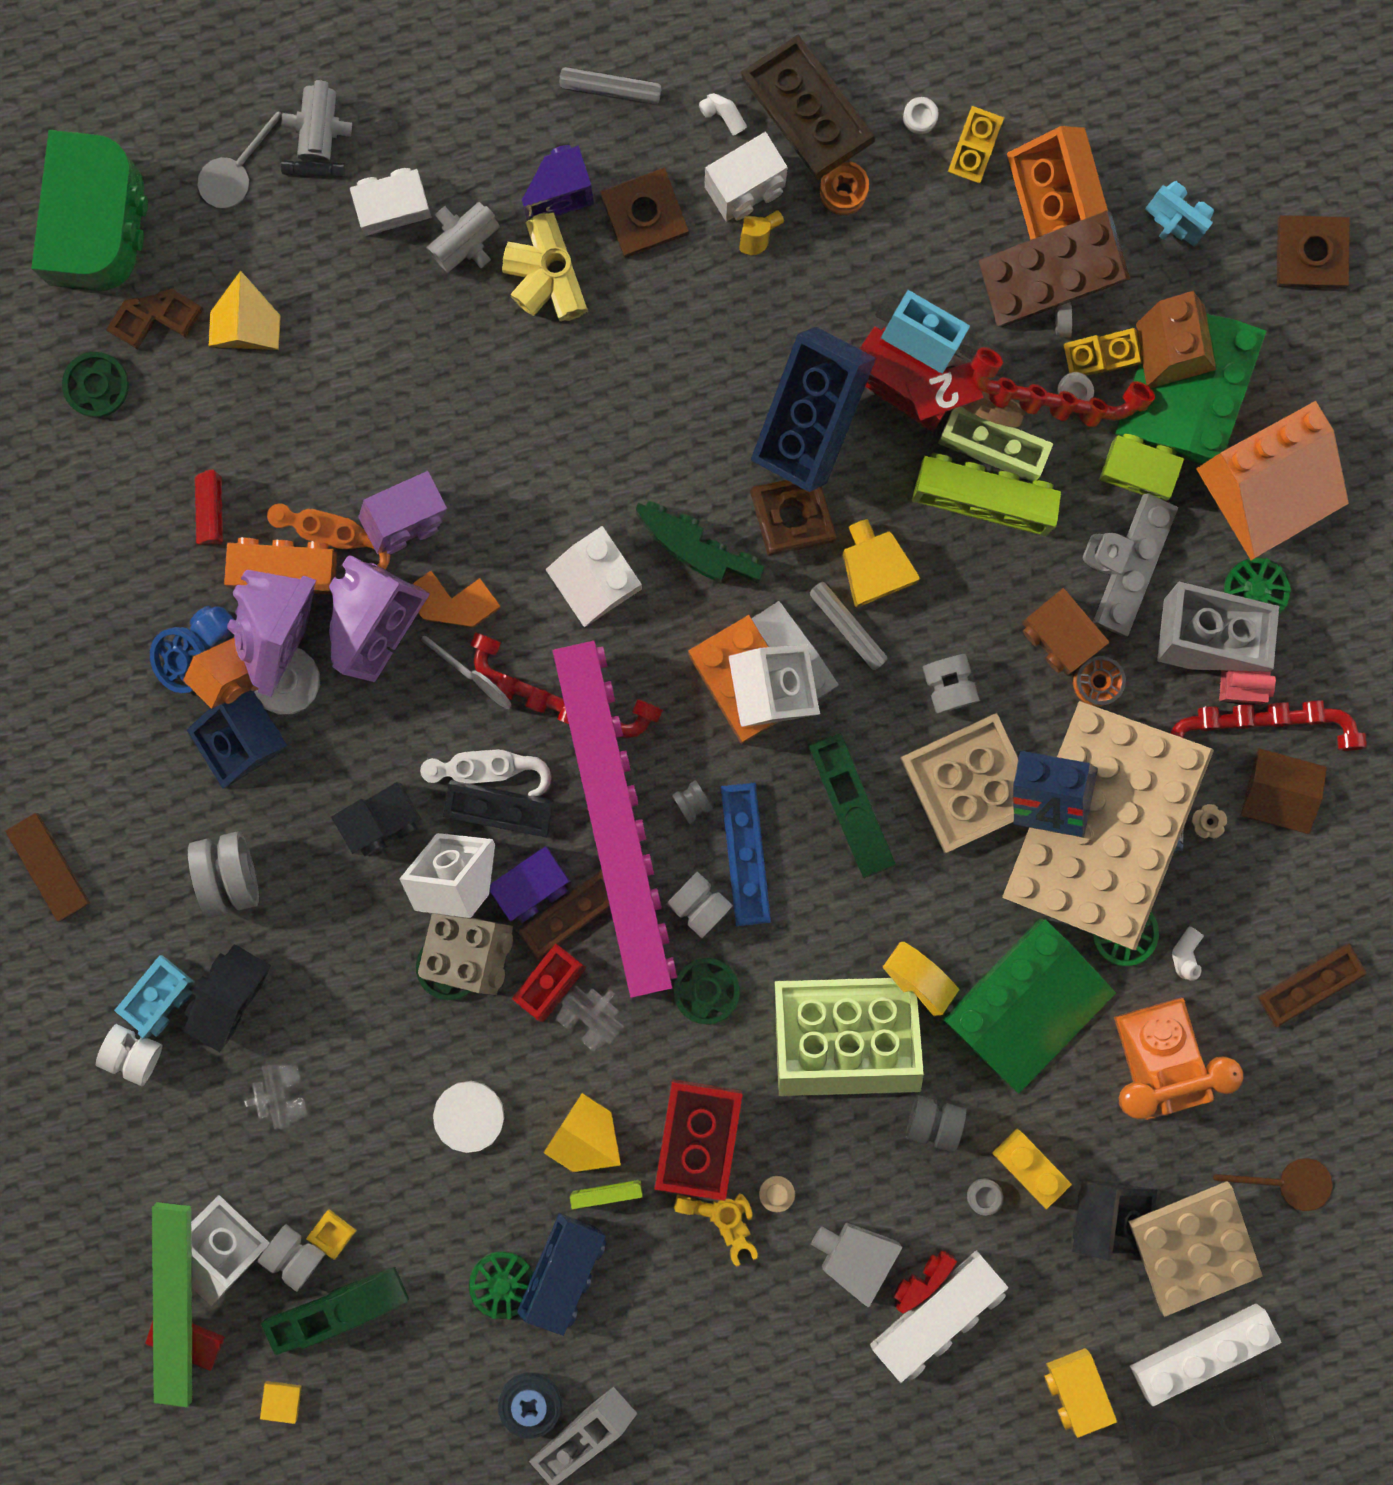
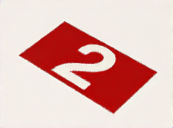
(944, 391)

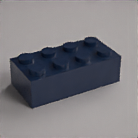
(812, 408)

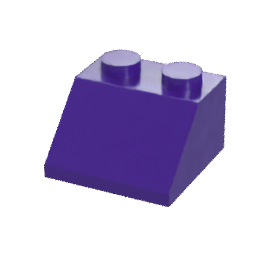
(559, 184)

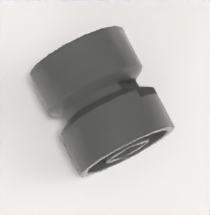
(936, 1123)

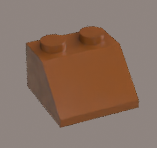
(1175, 340)
(1064, 633)

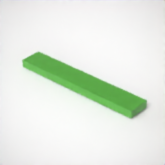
(172, 1304)

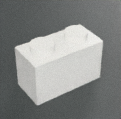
(390, 201)

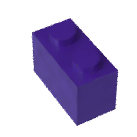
(529, 885)

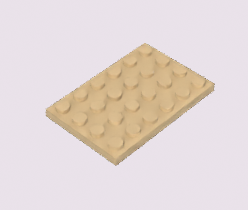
(1131, 831)

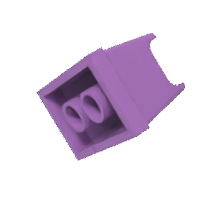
(368, 616)
(270, 624)

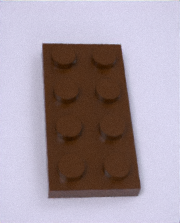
(1054, 269)

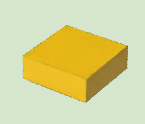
(331, 1234)
(280, 1402)

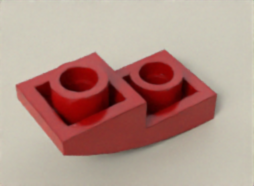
(916, 1290)

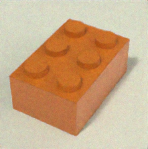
(713, 665)

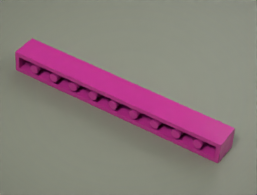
(613, 819)

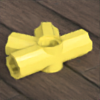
(539, 282)

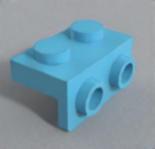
(154, 997)

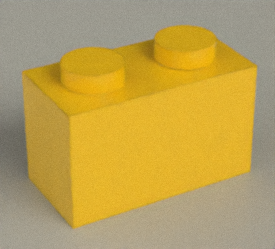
(1031, 1168)
(1080, 1392)

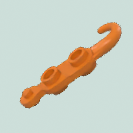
(324, 528)

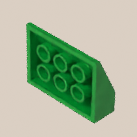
(1200, 411)
(1029, 1005)

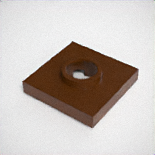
(637, 235)
(1299, 271)
(816, 525)

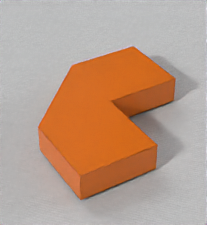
(464, 609)

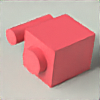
(1246, 687)

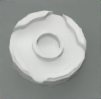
(296, 688)
(468, 1116)

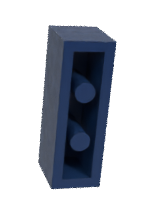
(562, 1274)

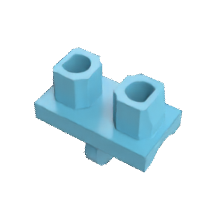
(1178, 215)

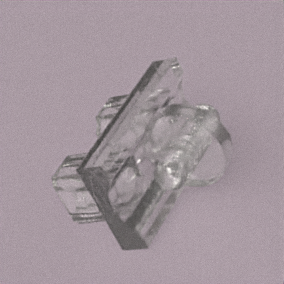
(594, 1012)
(281, 1110)

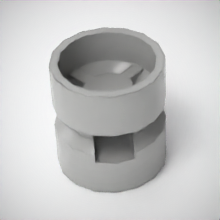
(954, 695)
(699, 904)
(291, 1257)

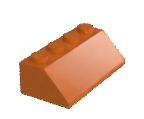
(1056, 180)

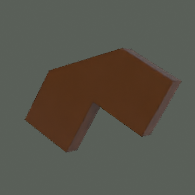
(139, 314)

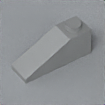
(781, 630)
(584, 1437)

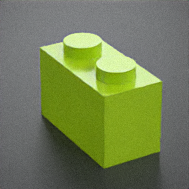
(1141, 467)

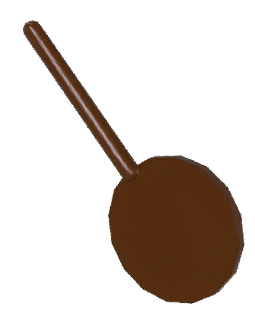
(1303, 1183)

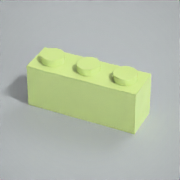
(995, 444)

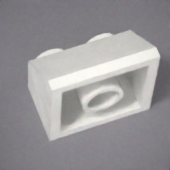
(593, 576)
(774, 684)
(450, 875)
(221, 1249)

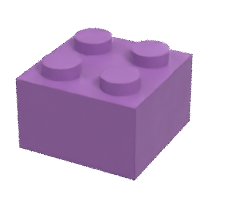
(402, 513)

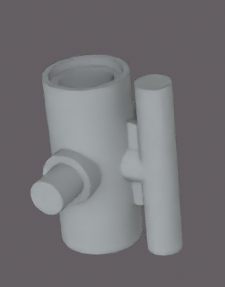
(316, 123)
(463, 236)

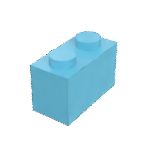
(925, 331)

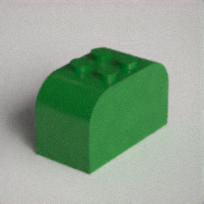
(88, 213)

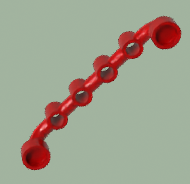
(988, 362)
(540, 699)
(1277, 716)

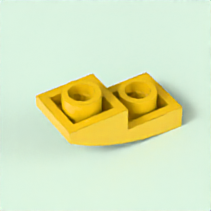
(975, 144)
(1103, 353)
(918, 974)

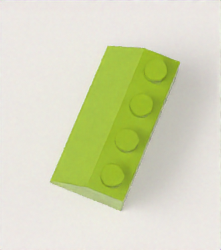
(987, 495)

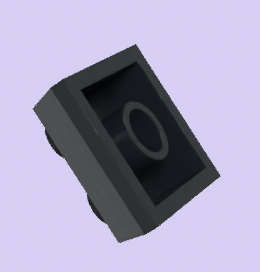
(1103, 1219)

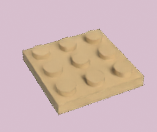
(965, 782)
(1195, 1248)

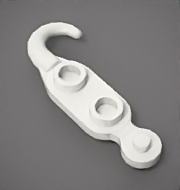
(486, 767)

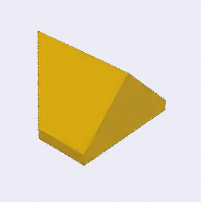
(244, 318)
(585, 1138)

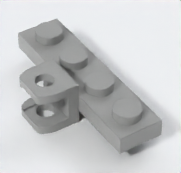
(1129, 562)

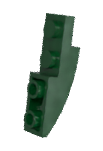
(682, 540)
(852, 805)
(336, 1312)

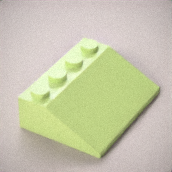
(847, 1037)

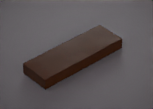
(47, 867)
(566, 916)
(1312, 985)

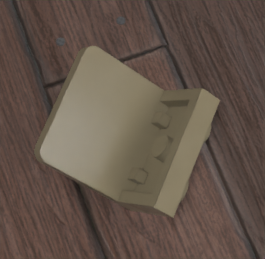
(466, 953)

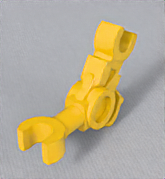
(726, 1216)

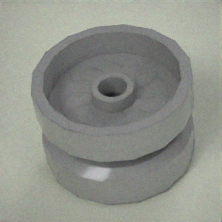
(223, 874)

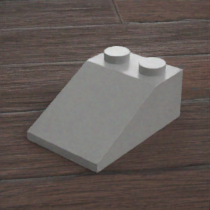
(1217, 630)

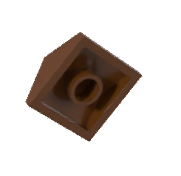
(1284, 791)

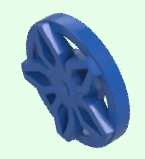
(176, 659)

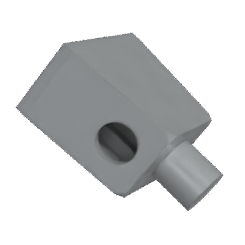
(857, 1259)

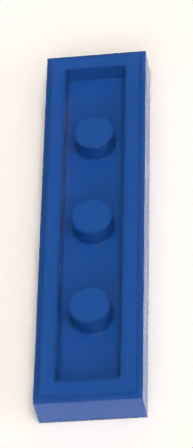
(745, 854)

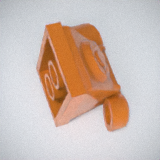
(1168, 1063)

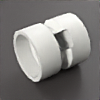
(129, 1055)

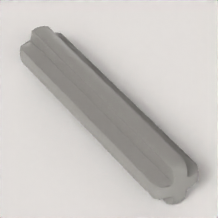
(610, 85)
(848, 625)

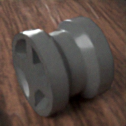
(692, 802)

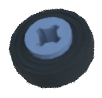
(537, 1394)

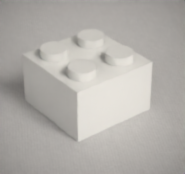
(746, 177)

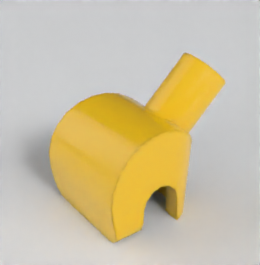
(756, 232)

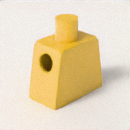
(876, 565)

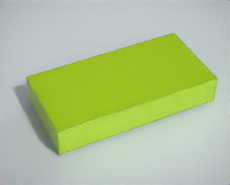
(606, 1194)

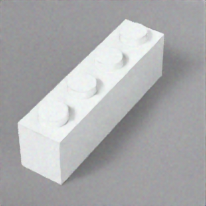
(939, 1318)
(1205, 1354)

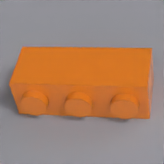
(281, 559)

